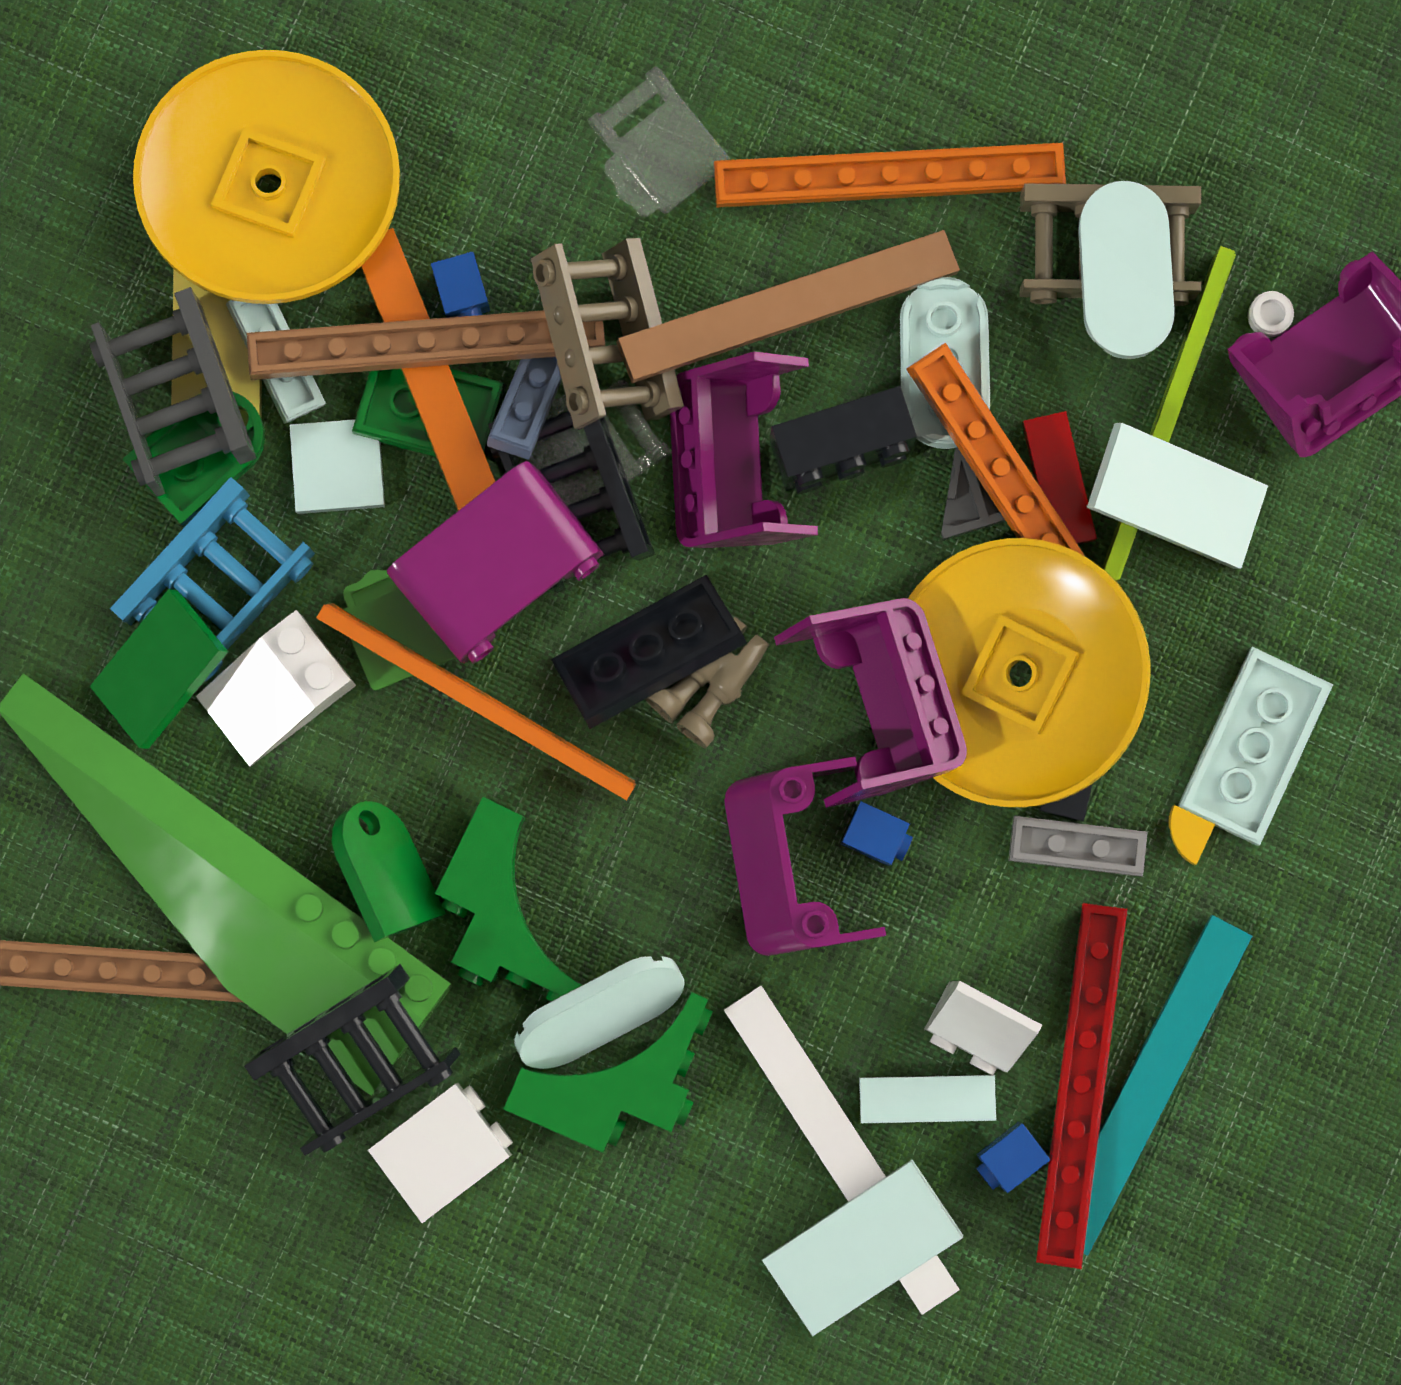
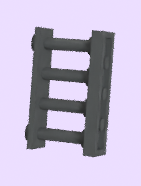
(215, 398)

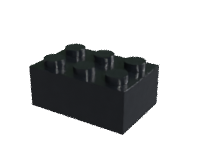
(843, 440)

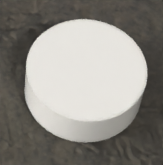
(1270, 313)

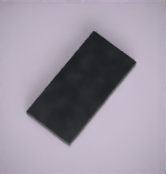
(648, 651)

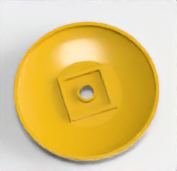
(253, 120)
(1085, 657)

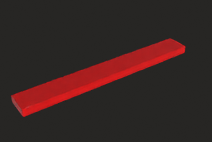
(1081, 1086)

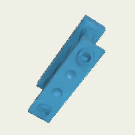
(200, 539)

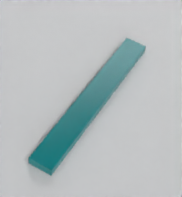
(1161, 1064)

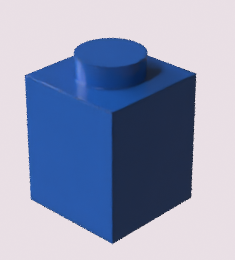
(460, 286)
(877, 835)
(1011, 1158)

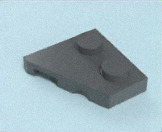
(967, 502)

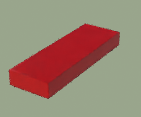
(1059, 472)

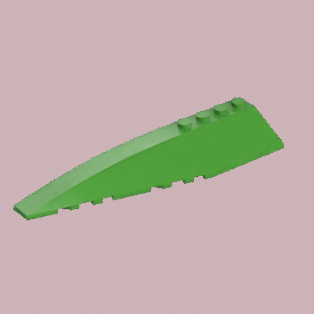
(236, 903)

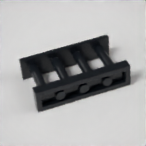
(614, 496)
(349, 1017)

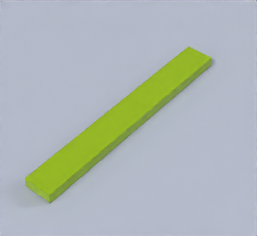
(1177, 387)

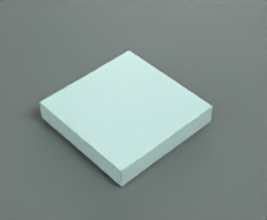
(335, 468)

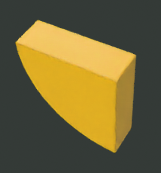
(1189, 833)

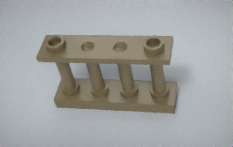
(1048, 199)
(633, 307)

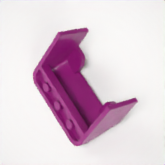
(720, 454)
(900, 690)
(763, 863)

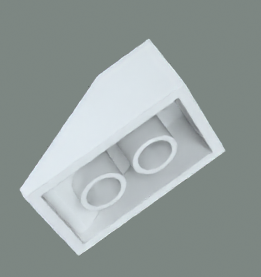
(275, 688)
(980, 1027)

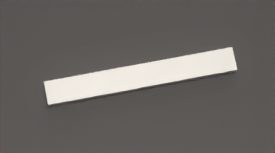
(824, 1123)

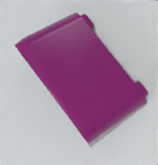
(1331, 364)
(494, 560)

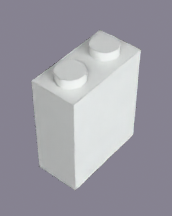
(441, 1151)

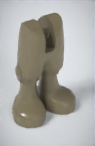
(725, 679)

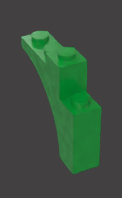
(484, 883)
(590, 1103)

